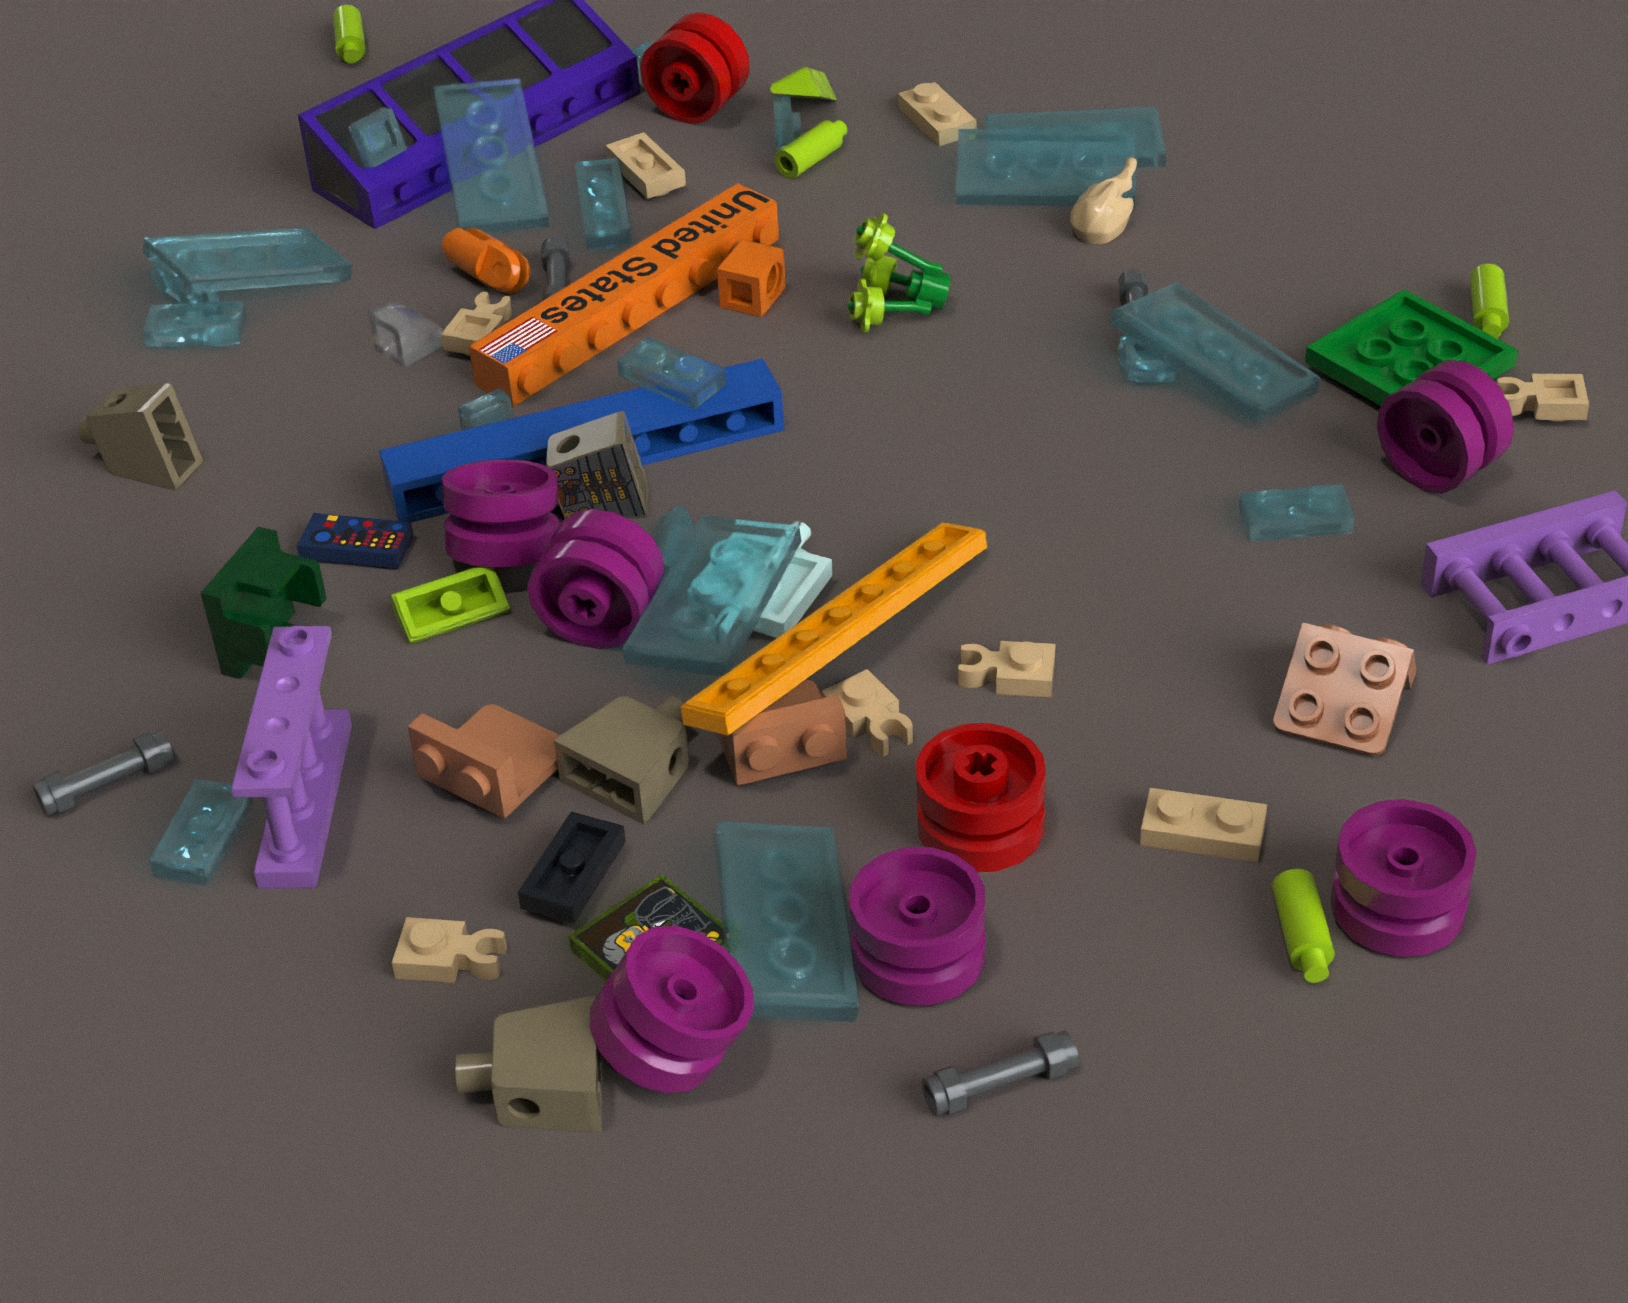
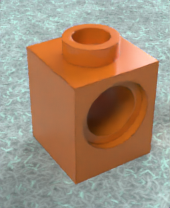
(751, 278)

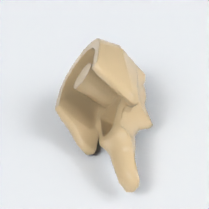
(1101, 211)

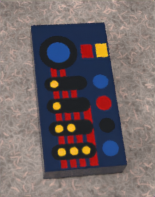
(355, 540)

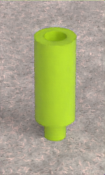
(348, 33)
(810, 148)
(1489, 299)
(1303, 923)

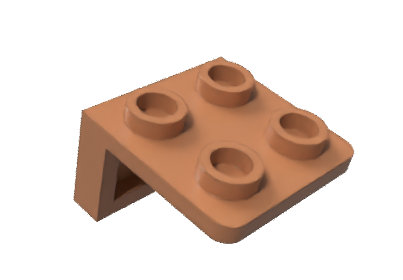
(1344, 688)
(788, 736)
(487, 761)

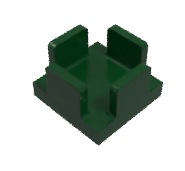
(255, 596)

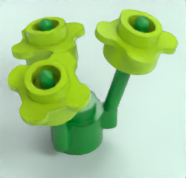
(925, 287)

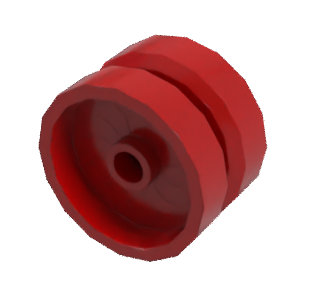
(695, 68)
(981, 795)

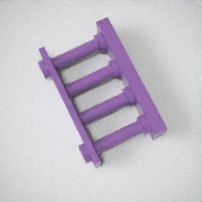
(1527, 543)
(293, 758)

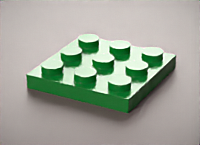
(1399, 343)

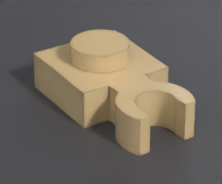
(474, 324)
(1548, 396)
(1015, 668)
(871, 710)
(440, 948)

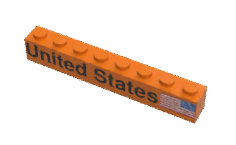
(620, 295)

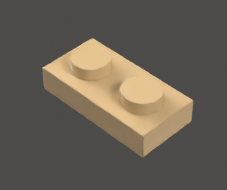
(935, 112)
(647, 165)
(1203, 825)

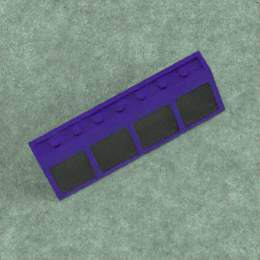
(567, 72)

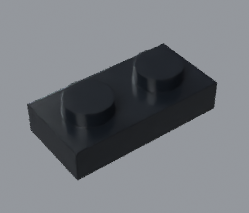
(572, 867)

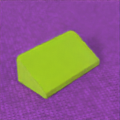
(804, 84)
(449, 603)

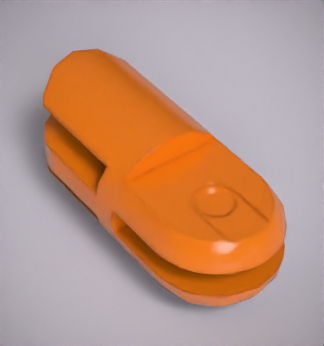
(487, 259)

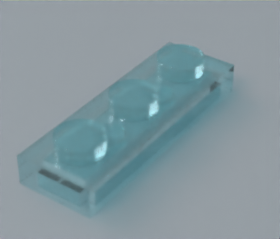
(603, 203)

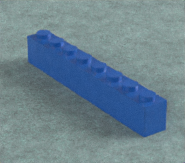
(660, 427)

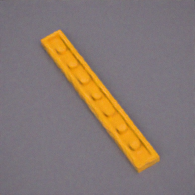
(832, 629)

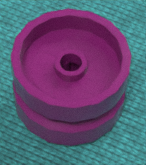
(1445, 426)
(499, 512)
(596, 578)
(1402, 877)
(918, 925)
(671, 1009)

